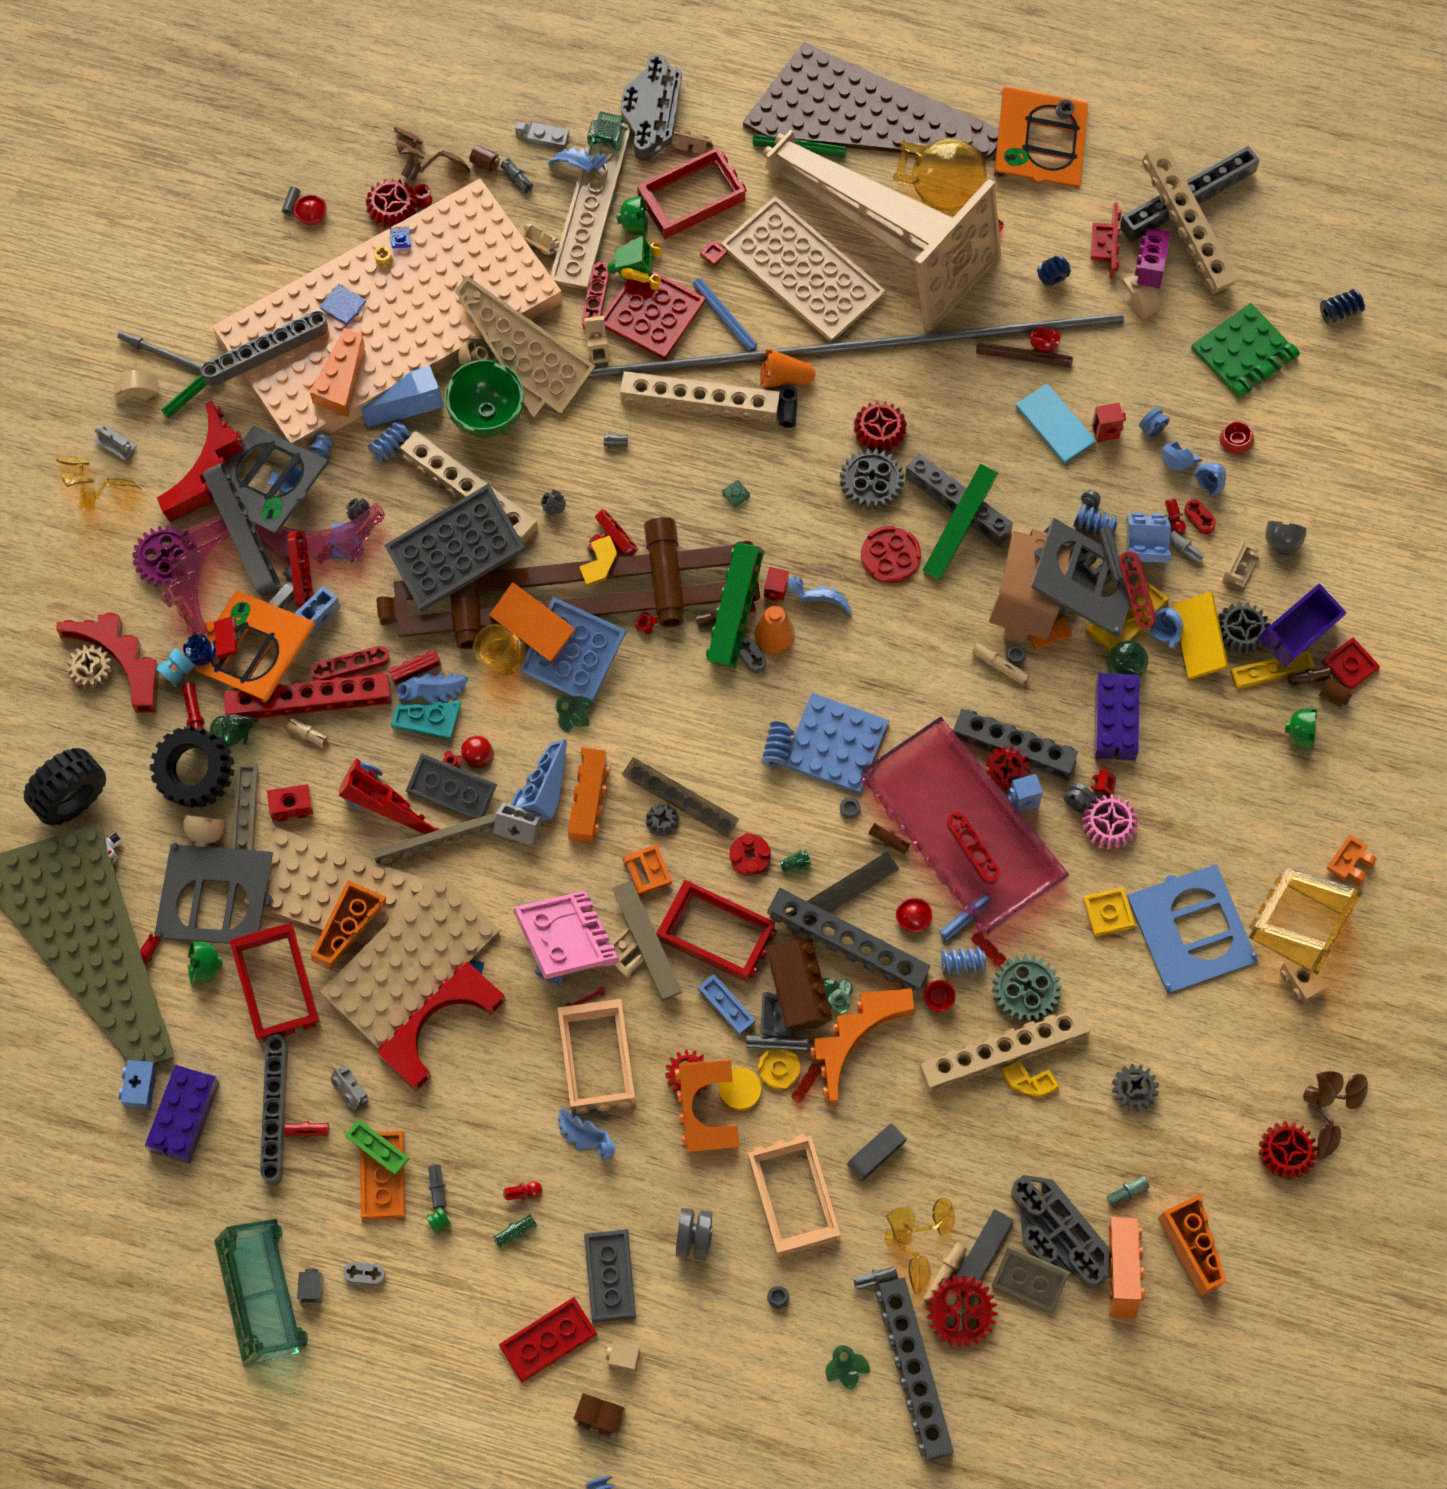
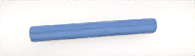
(725, 315)

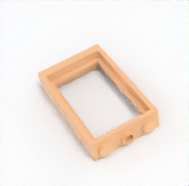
(593, 1011)
(805, 1240)

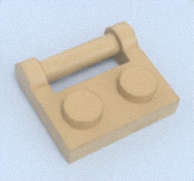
(624, 945)

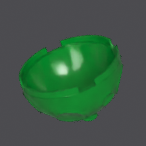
(484, 398)

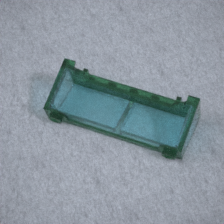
(258, 1292)

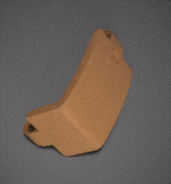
(1018, 605)

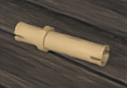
(992, 659)
(949, 1265)

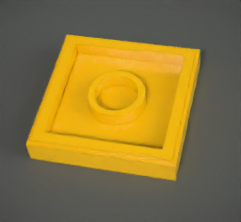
(1109, 912)

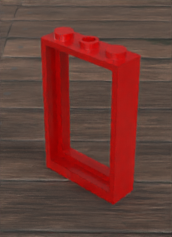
(657, 214)
(676, 911)
(262, 938)

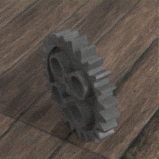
(874, 463)

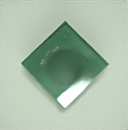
(736, 493)

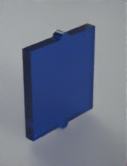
(342, 304)

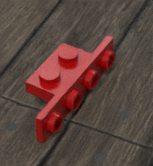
(1104, 241)

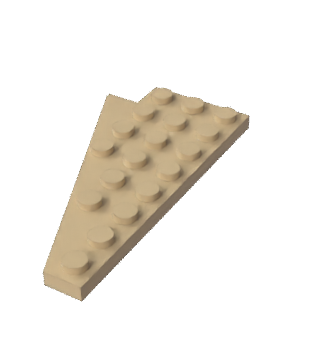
(545, 365)

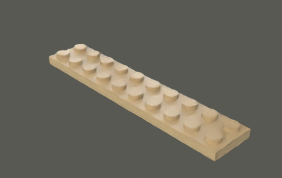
(588, 216)

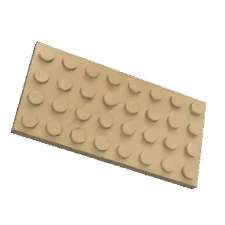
(803, 269)
(311, 876)
(409, 960)

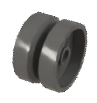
(692, 1233)

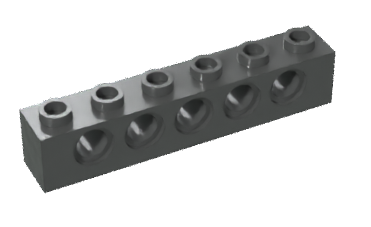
(949, 493)
(1040, 760)

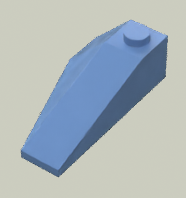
(408, 397)
(544, 784)

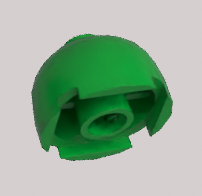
(633, 216)
(1302, 728)
(203, 962)

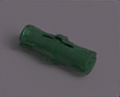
(514, 1231)

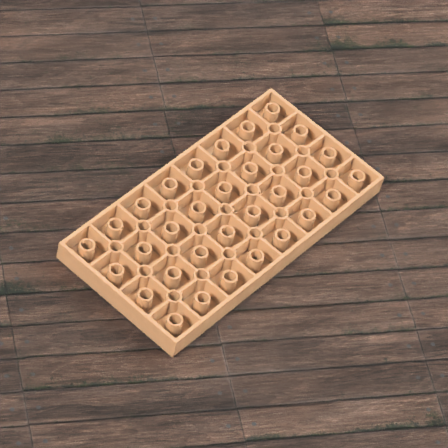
(408, 311)

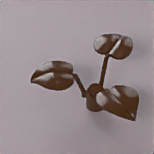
(413, 166)
(1329, 1085)

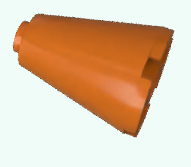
(784, 370)
(774, 631)

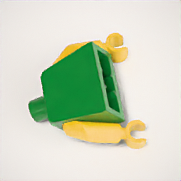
(634, 261)

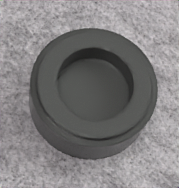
(850, 808)

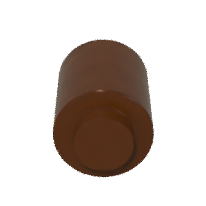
(484, 158)
(1335, 693)

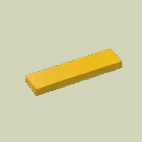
(1269, 670)

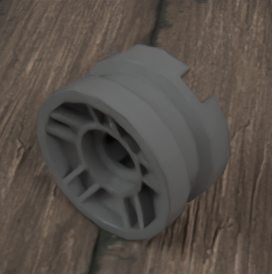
(1079, 797)

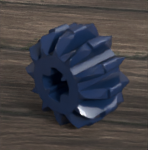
(1053, 270)

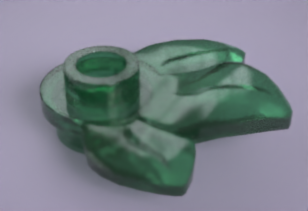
(575, 713)
(838, 991)
(847, 1370)

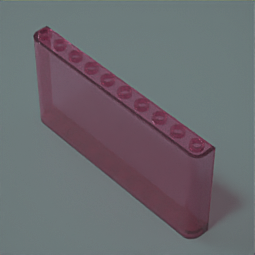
(938, 776)

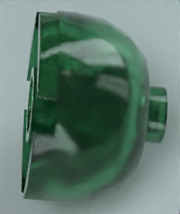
(1127, 658)

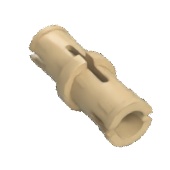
(307, 732)

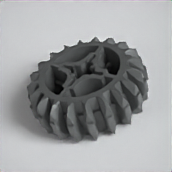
(1229, 632)

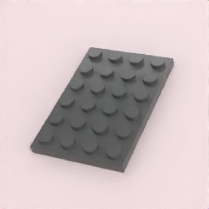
(455, 547)

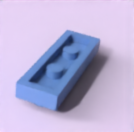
(726, 1004)

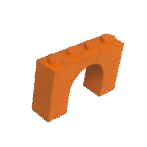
(697, 1134)

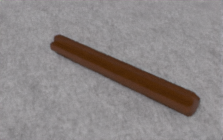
(1024, 354)

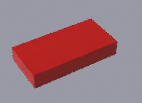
(225, 637)

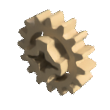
(98, 667)

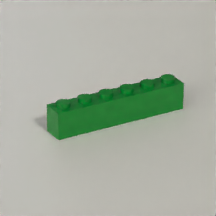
(735, 605)

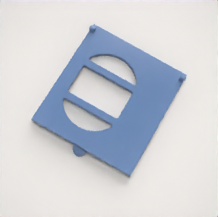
(1170, 955)

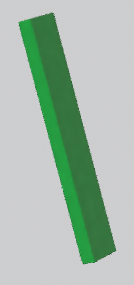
(960, 521)

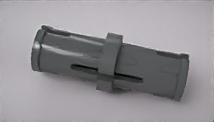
(516, 175)

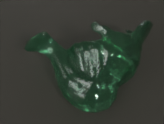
(233, 728)

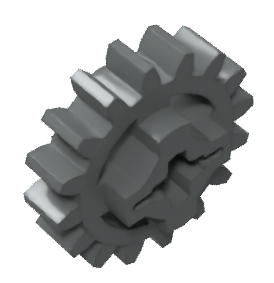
(1141, 1093)

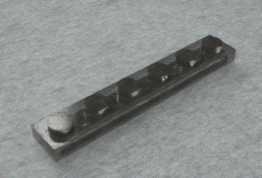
(680, 797)
(852, 886)

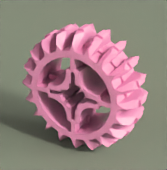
(1117, 821)

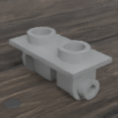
(114, 442)
(352, 1096)

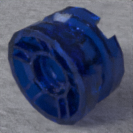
(199, 649)

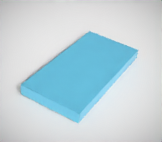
(1055, 423)

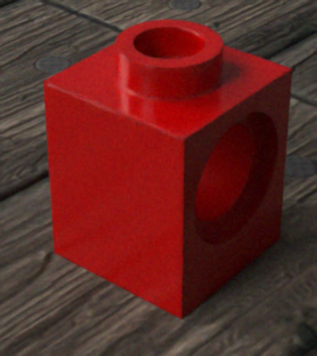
(776, 584)

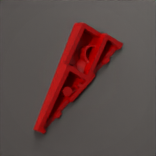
(372, 794)

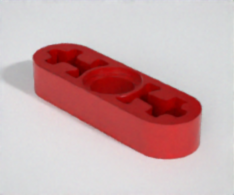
(616, 532)

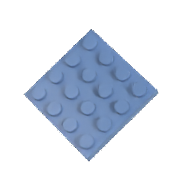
(585, 657)
(835, 743)

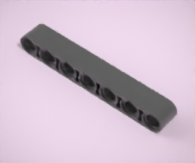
(260, 356)
(242, 529)
(278, 1119)

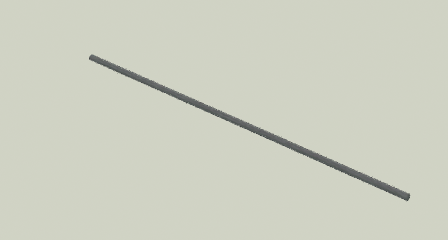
(859, 345)

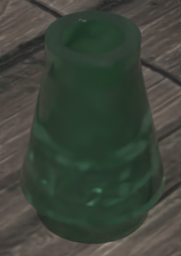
(797, 861)

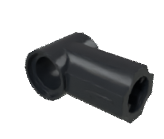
(788, 407)

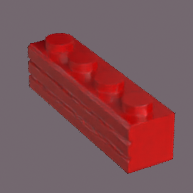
(414, 667)

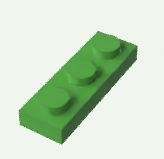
(377, 1147)

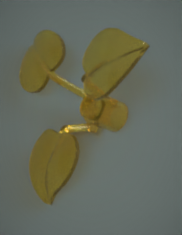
(88, 495)
(902, 1222)

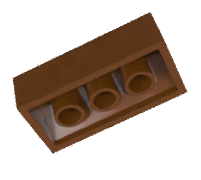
(799, 984)

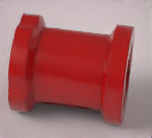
(423, 196)

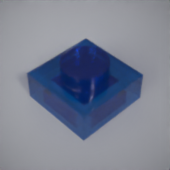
(400, 237)

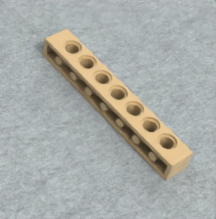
(1217, 259)
(692, 389)
(419, 445)
(936, 1080)

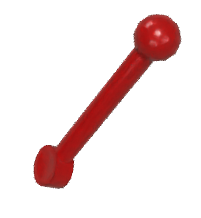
(601, 991)

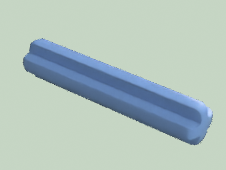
(959, 922)

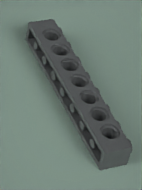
(1203, 187)
(823, 919)
(899, 1291)

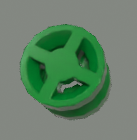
(438, 1220)

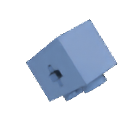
(320, 608)
(1025, 793)
(141, 1095)

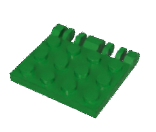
(1244, 348)

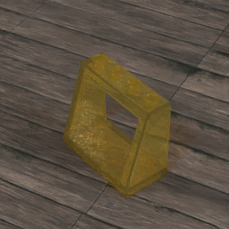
(1296, 947)

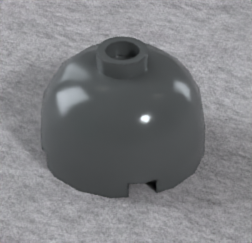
(1284, 536)

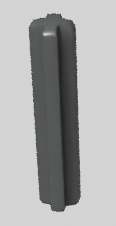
(1112, 554)
(777, 1043)

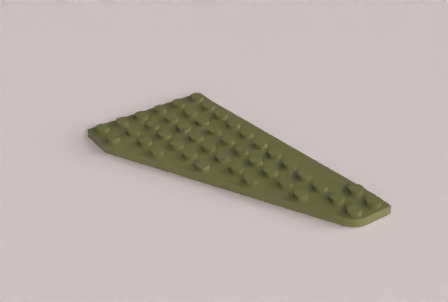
(76, 918)

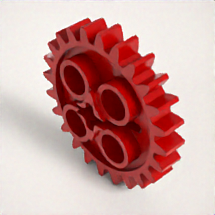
(941, 1309)

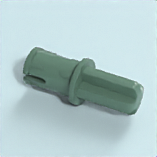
(1127, 1191)

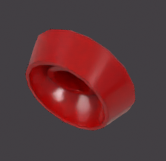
(310, 209)
(1237, 437)
(914, 914)

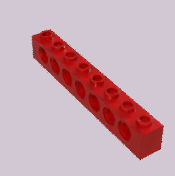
(317, 702)

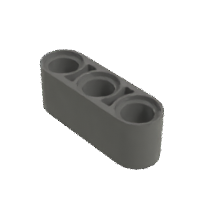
(876, 1152)

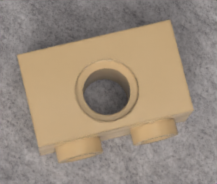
(1301, 991)

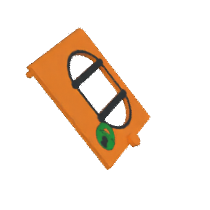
(1013, 137)
(278, 625)

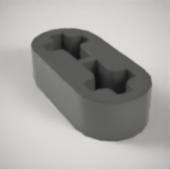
(754, 653)

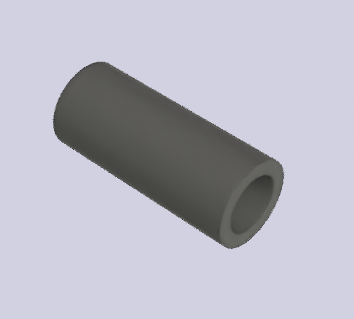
(291, 198)

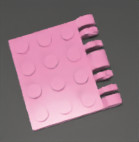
(564, 935)

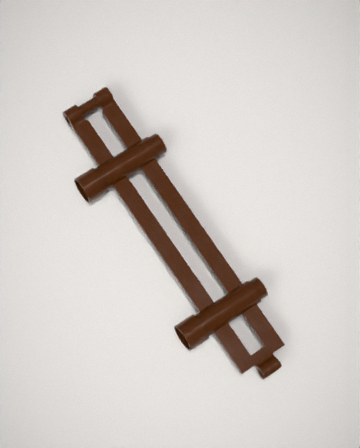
(662, 562)

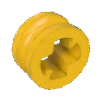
(388, 256)

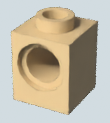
(623, 1356)

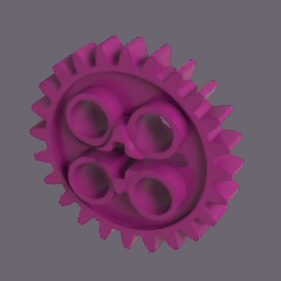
(153, 545)

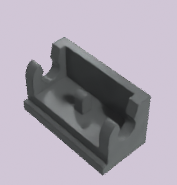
(771, 1017)

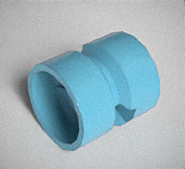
(180, 661)

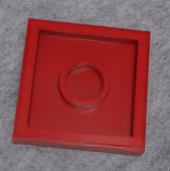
(1351, 664)

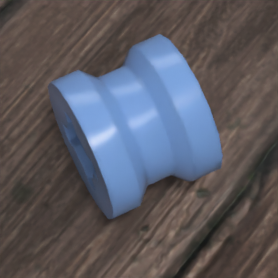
(321, 445)

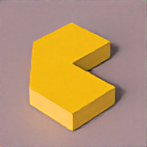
(599, 569)
(1036, 1086)

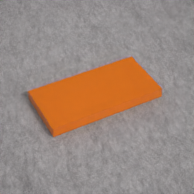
(532, 622)
(381, 1190)

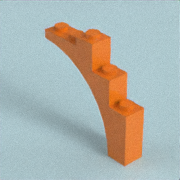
(875, 1009)

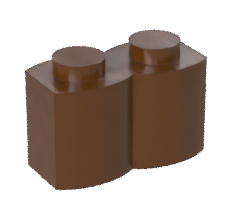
(599, 1415)

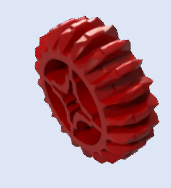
(388, 198)
(889, 419)
(1279, 1149)

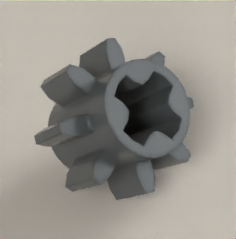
(553, 502)
(356, 508)

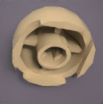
(473, 350)
(203, 829)

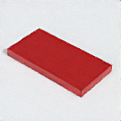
(548, 1339)

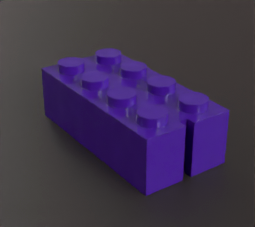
(1302, 625)
(1116, 716)
(182, 1114)

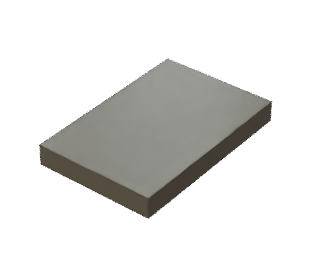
(1030, 1279)

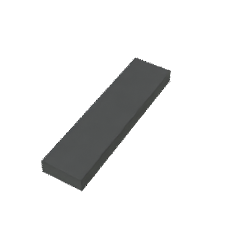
(985, 1246)

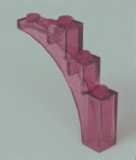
(344, 539)
(187, 566)

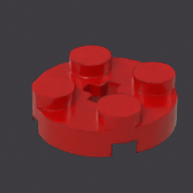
(750, 866)

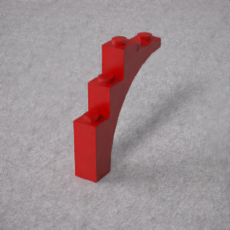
(193, 490)
(126, 650)

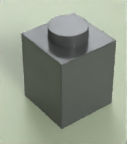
(310, 1286)

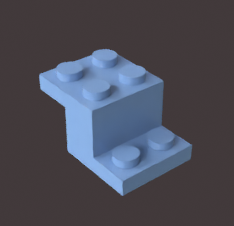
(1149, 537)

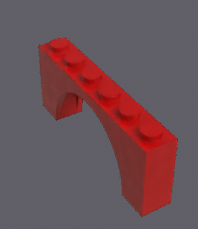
(464, 987)

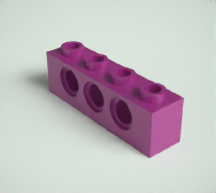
(1152, 257)

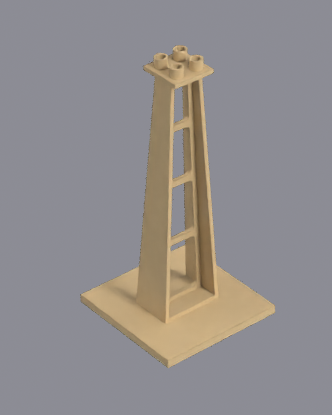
(946, 250)

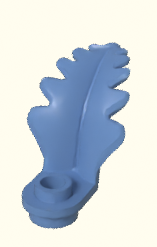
(579, 159)
(818, 594)
(432, 688)
(585, 1135)

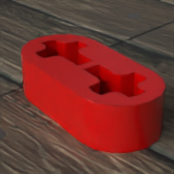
(1199, 516)

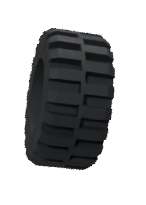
(166, 762)
(64, 786)

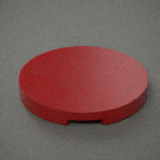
(890, 554)

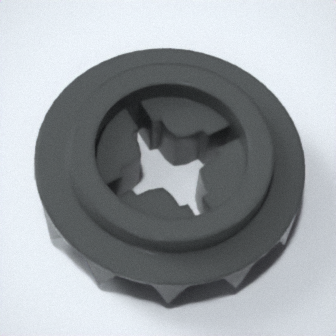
(666, 827)

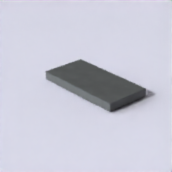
(451, 787)
(610, 1275)

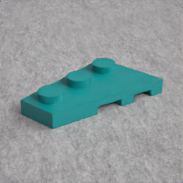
(430, 720)

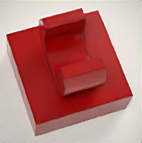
(1105, 784)

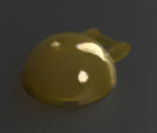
(943, 172)

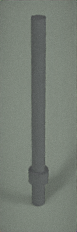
(137, 342)

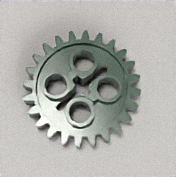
(1035, 972)

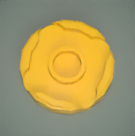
(779, 1068)
(742, 1092)

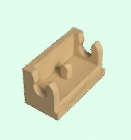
(1241, 564)

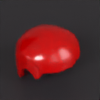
(1045, 339)
(477, 751)
(939, 995)

